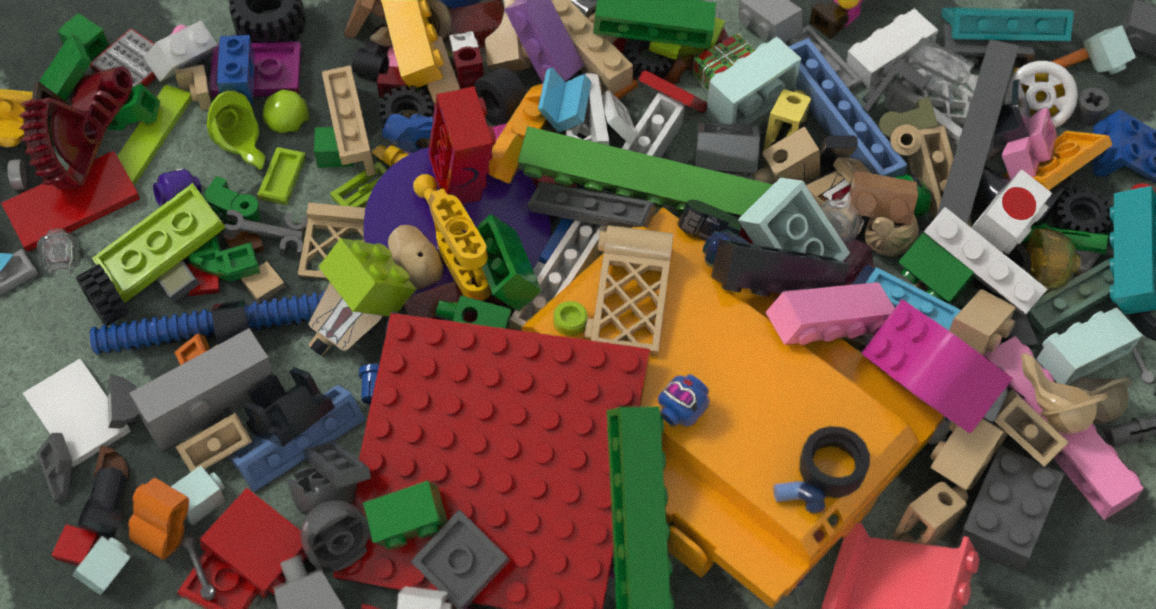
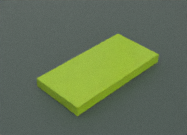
(159, 242)

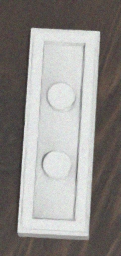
(618, 116)

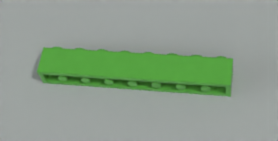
(633, 173)

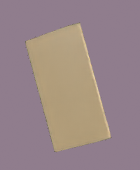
(215, 443)

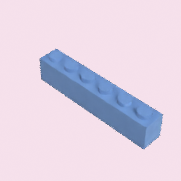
(842, 113)

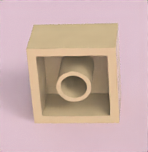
(967, 455)

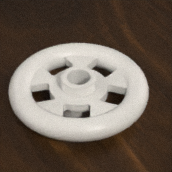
(1056, 75)

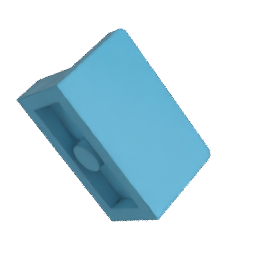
(563, 101)

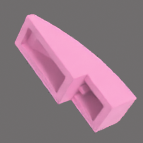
(1036, 148)

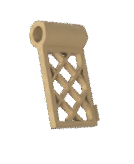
(631, 250)

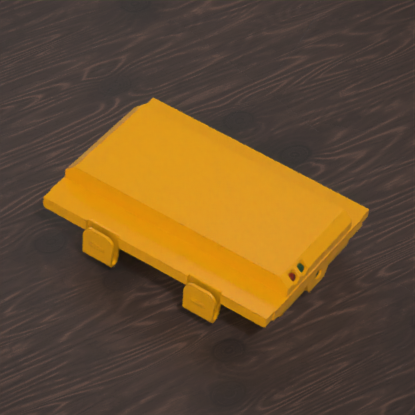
(757, 420)

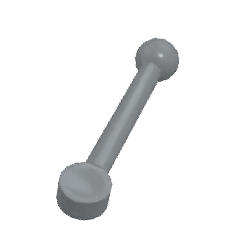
(1146, 376)

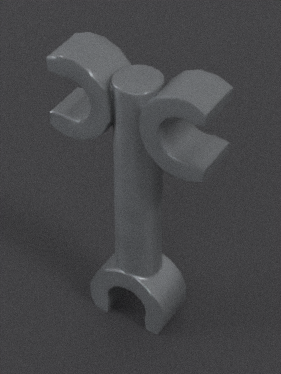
(289, 234)

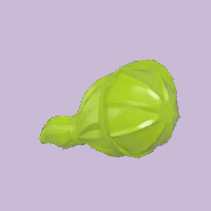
(234, 127)

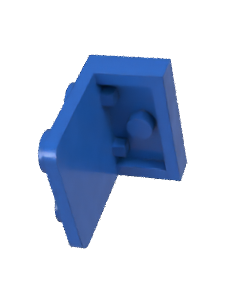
(1132, 146)

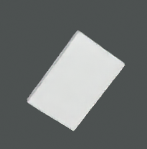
(77, 408)

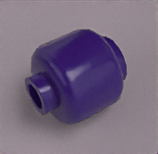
(172, 183)

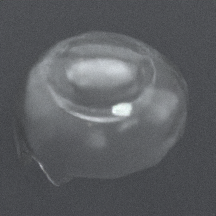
(843, 218)

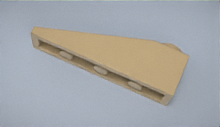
(932, 163)

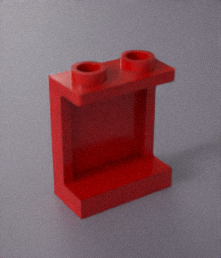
(254, 541)

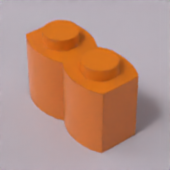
(158, 518)

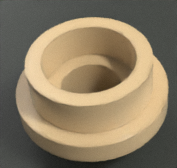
(897, 145)

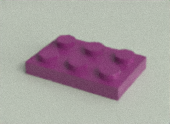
(275, 68)

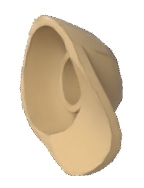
(405, 246)

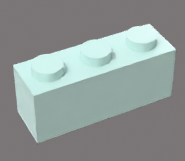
(1088, 346)

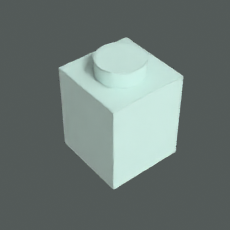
(1109, 50)
(203, 493)
(102, 564)

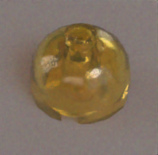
(1052, 258)

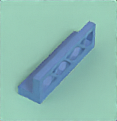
(264, 460)

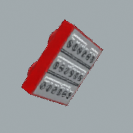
(127, 52)

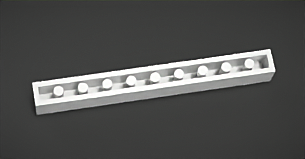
(580, 243)

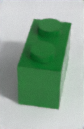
(935, 269)
(405, 515)

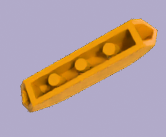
(509, 143)

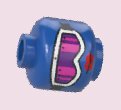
(683, 400)

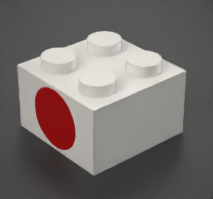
(1013, 212)

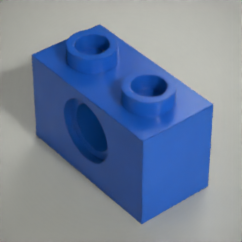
(236, 65)

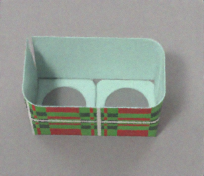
(720, 58)

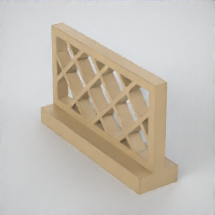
(328, 217)

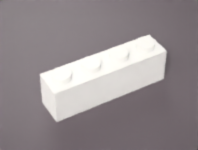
(986, 261)

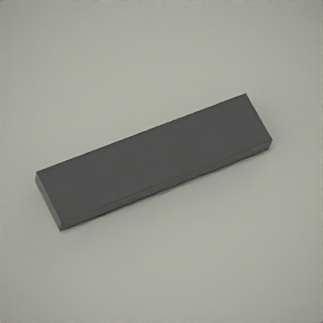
(590, 206)

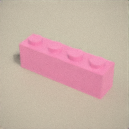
(830, 313)

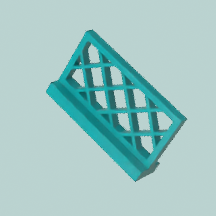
(1010, 23)

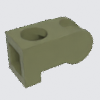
(921, 118)

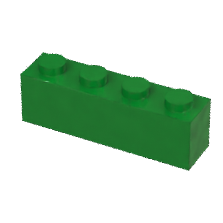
(657, 21)

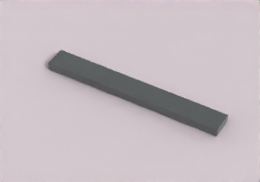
(979, 129)

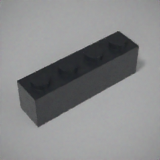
(774, 269)

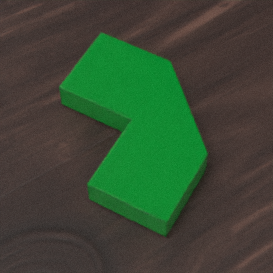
(225, 264)

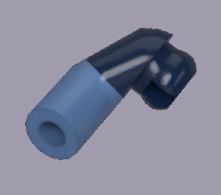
(801, 490)

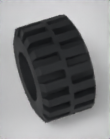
(268, 28)

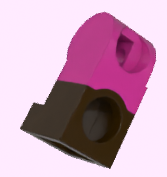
(832, 17)

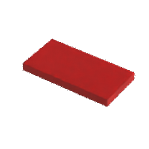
(49, 208)

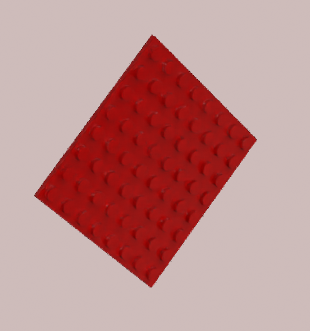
(510, 439)

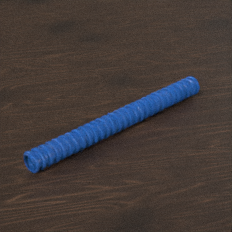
(188, 326)

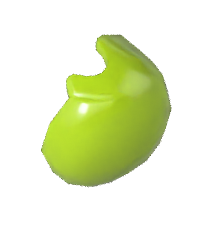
(285, 111)

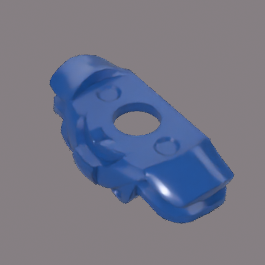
(405, 132)

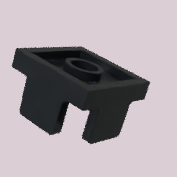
(282, 414)

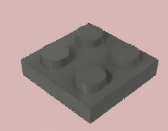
(460, 560)

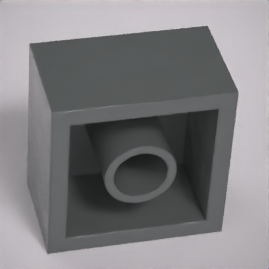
(728, 147)

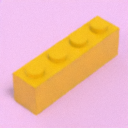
(414, 41)

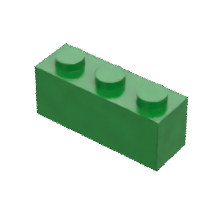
(507, 264)

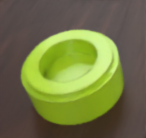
(570, 318)

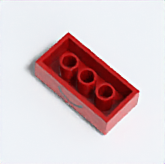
(461, 144)

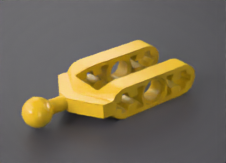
(453, 244)

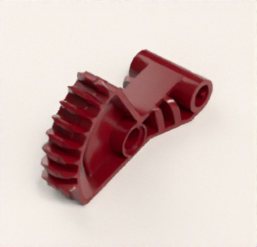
(74, 128)

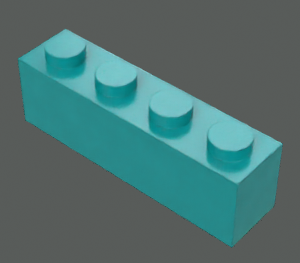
(1134, 250)

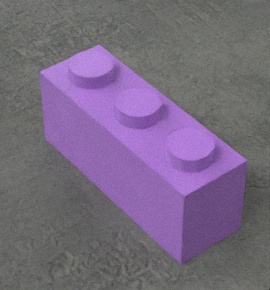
(544, 37)

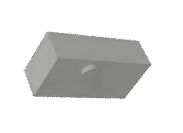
(201, 389)

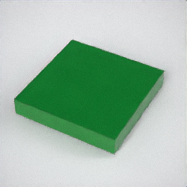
(66, 68)

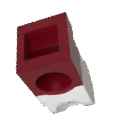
(466, 58)

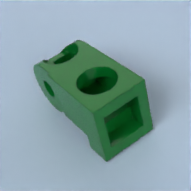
(139, 106)
(223, 199)

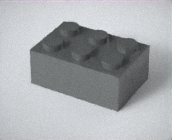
(1011, 508)

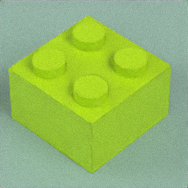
(367, 277)

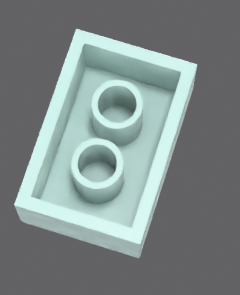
(752, 84)
(792, 221)

